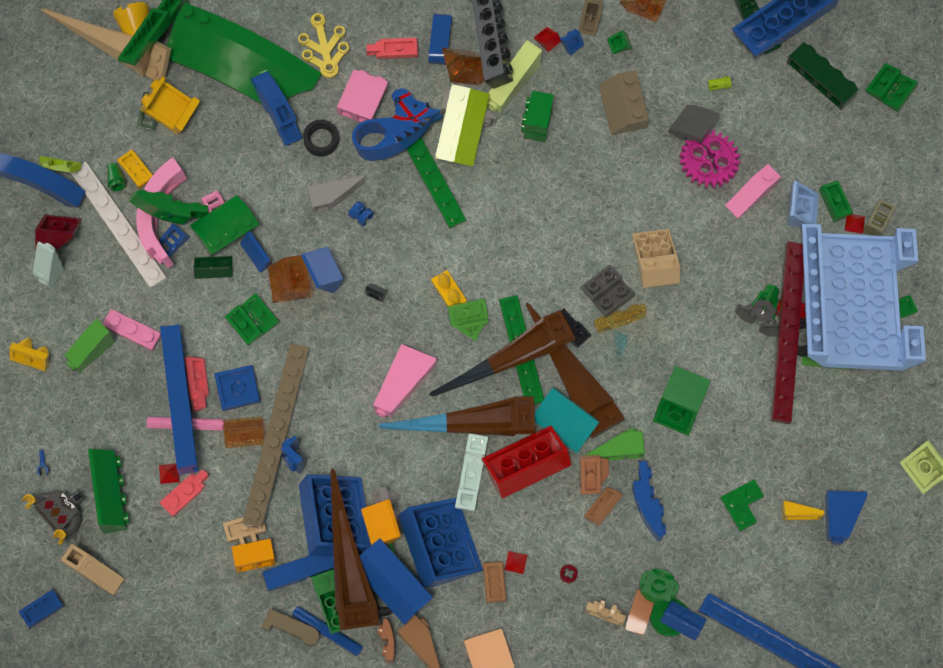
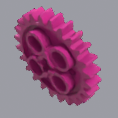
(725, 154)

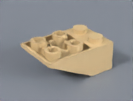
(656, 258)

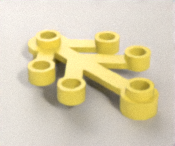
(324, 47)

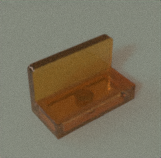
(243, 432)

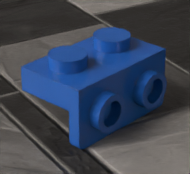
(292, 459)

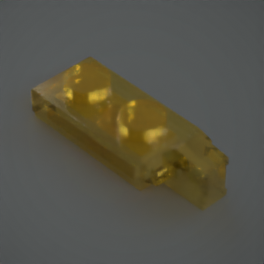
(620, 318)

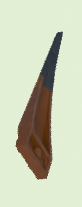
(535, 342)

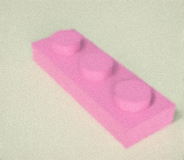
(131, 330)

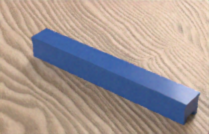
(179, 399)

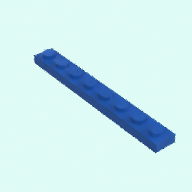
(762, 634)

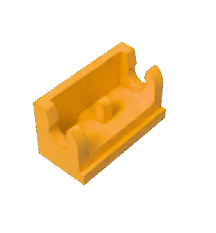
(253, 555)

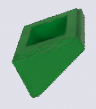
(619, 42)

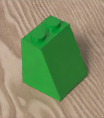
(681, 400)

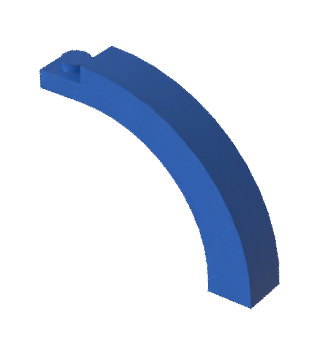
(41, 179)

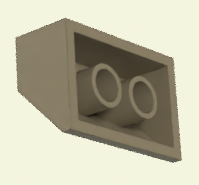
(624, 103)

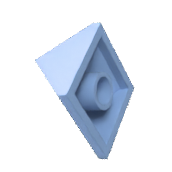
(802, 205)

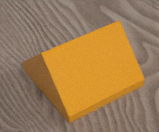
(381, 522)

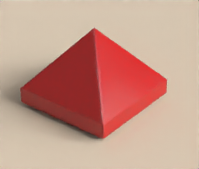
(855, 223)
(168, 474)
(515, 562)

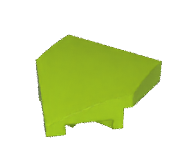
(59, 164)

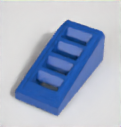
(178, 242)

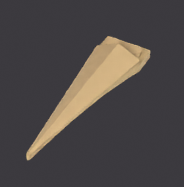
(152, 64)

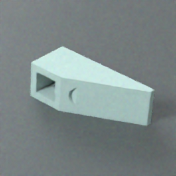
(46, 264)

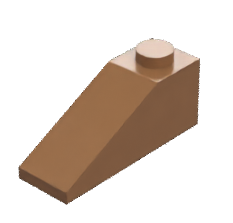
(418, 638)

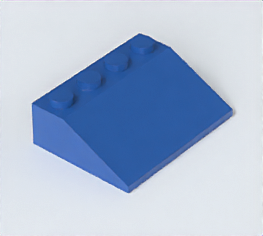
(317, 512)
(439, 543)

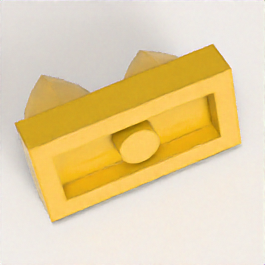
(448, 289)
(24, 354)

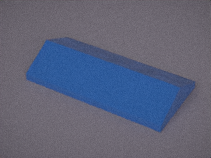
(393, 581)

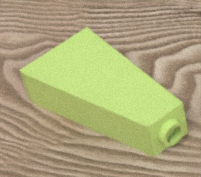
(524, 66)

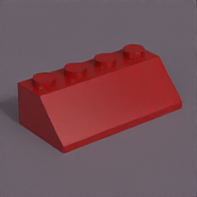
(526, 461)

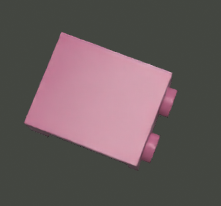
(362, 96)

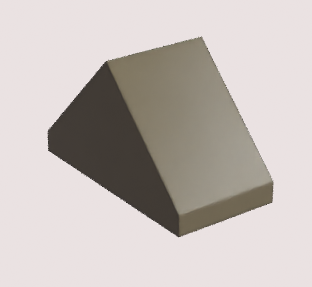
(590, 17)

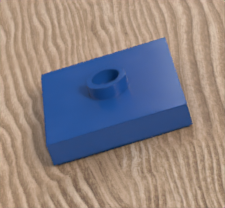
(237, 388)

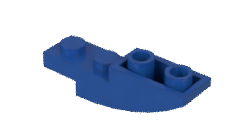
(278, 107)
(648, 508)

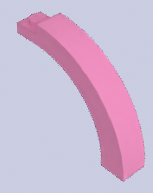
(163, 180)

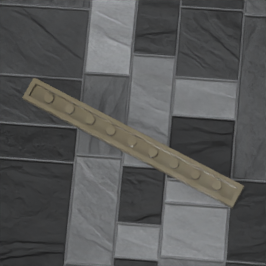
(275, 436)

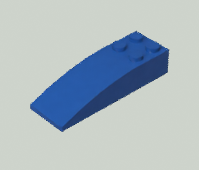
(779, 22)

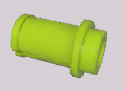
(719, 83)

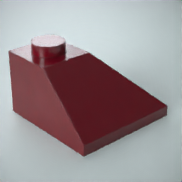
(56, 230)

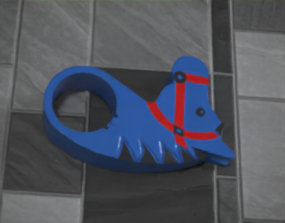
(401, 131)

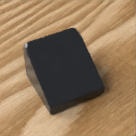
(376, 292)

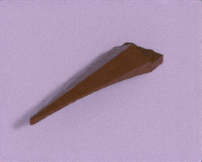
(583, 387)
(352, 591)

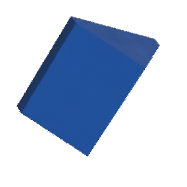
(323, 269)

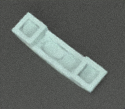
(471, 472)

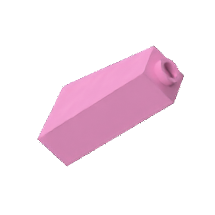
(403, 378)

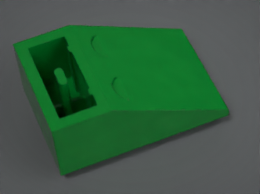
(325, 590)

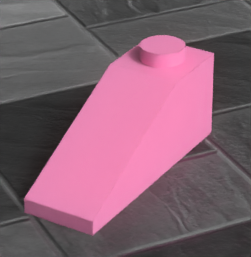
(753, 191)

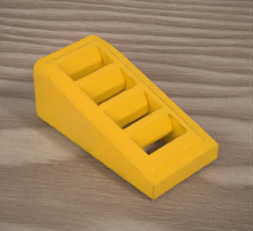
(796, 511)

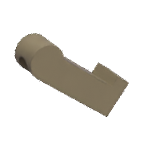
(292, 627)

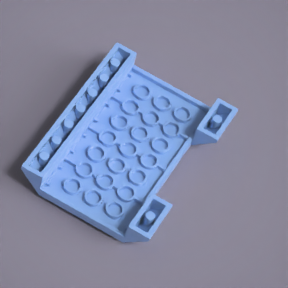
(856, 300)

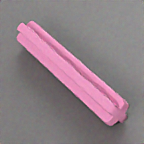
(198, 423)

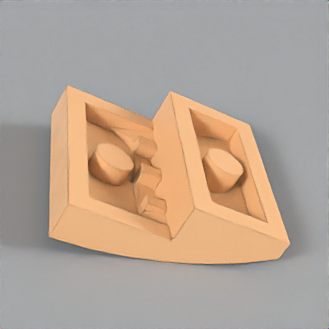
(489, 650)

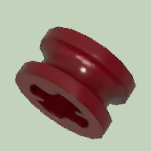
(566, 579)

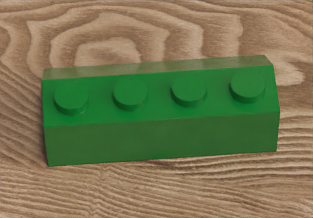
(107, 490)

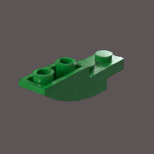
(162, 207)

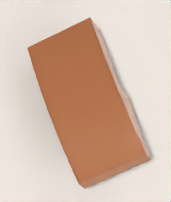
(639, 614)
(386, 634)

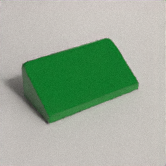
(835, 201)

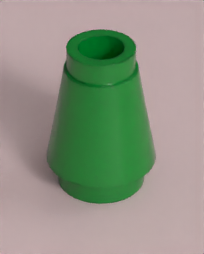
(115, 178)

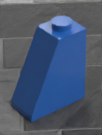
(842, 514)

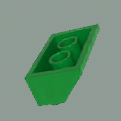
(224, 225)

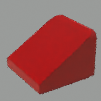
(548, 39)

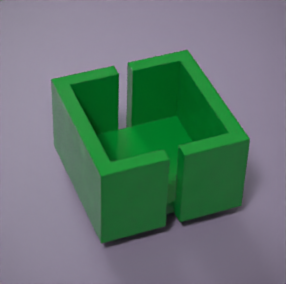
(537, 116)

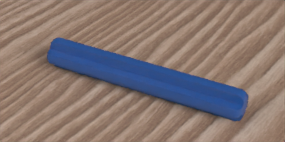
(338, 638)

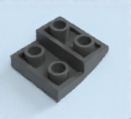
(694, 123)
(607, 291)

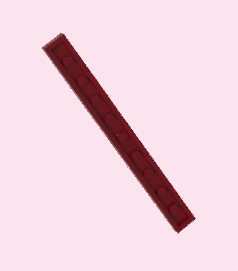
(788, 334)

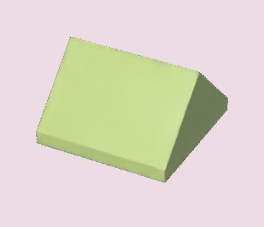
(924, 467)

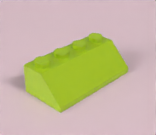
(462, 125)

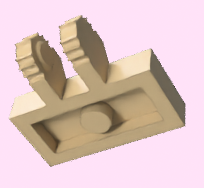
(236, 531)
(613, 615)

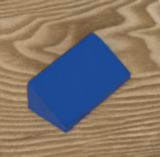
(255, 252)
(683, 620)

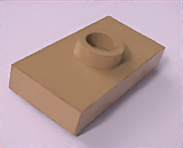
(603, 506)
(494, 582)

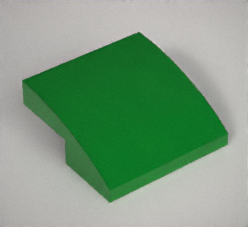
(885, 82)
(246, 325)

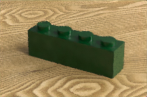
(823, 75)

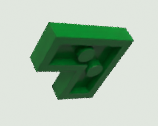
(737, 504)

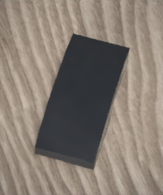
(579, 331)

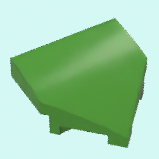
(469, 317)

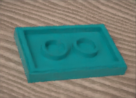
(567, 419)

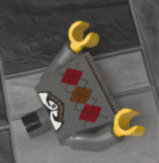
(57, 511)

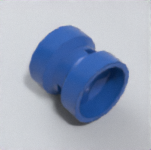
(360, 213)

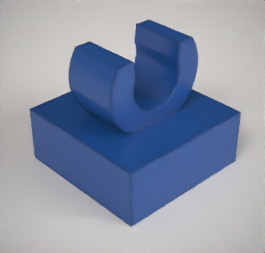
(572, 41)

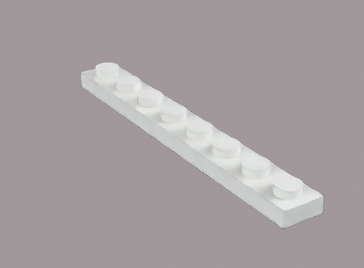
(118, 225)

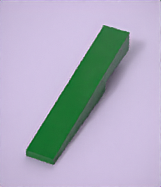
(150, 30)

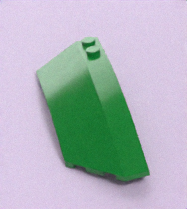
(235, 54)

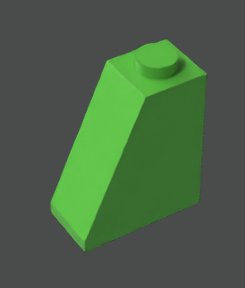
(89, 346)

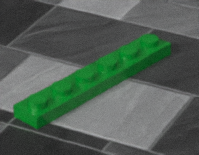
(435, 184)

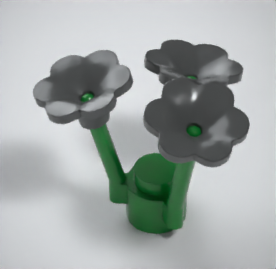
(762, 310)

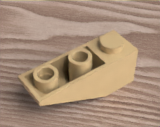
(92, 569)

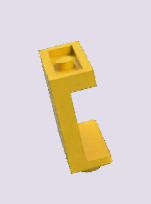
(168, 105)

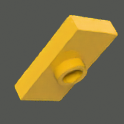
(135, 168)

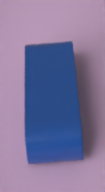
(439, 37)

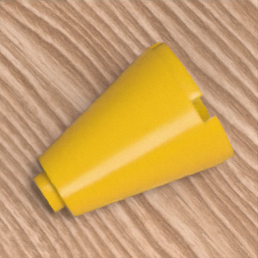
(131, 17)

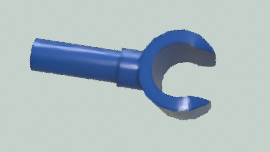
(42, 463)

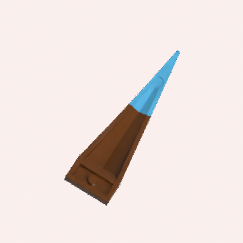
(497, 418)

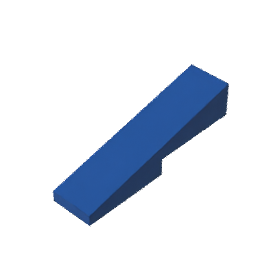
(297, 571)

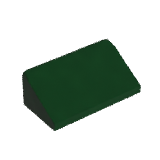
(213, 267)

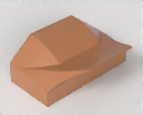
(592, 473)

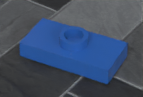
(41, 609)

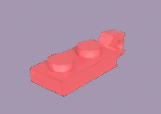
(393, 48)
(196, 382)
(184, 493)

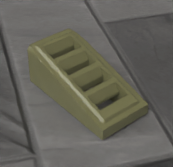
(874, 228)

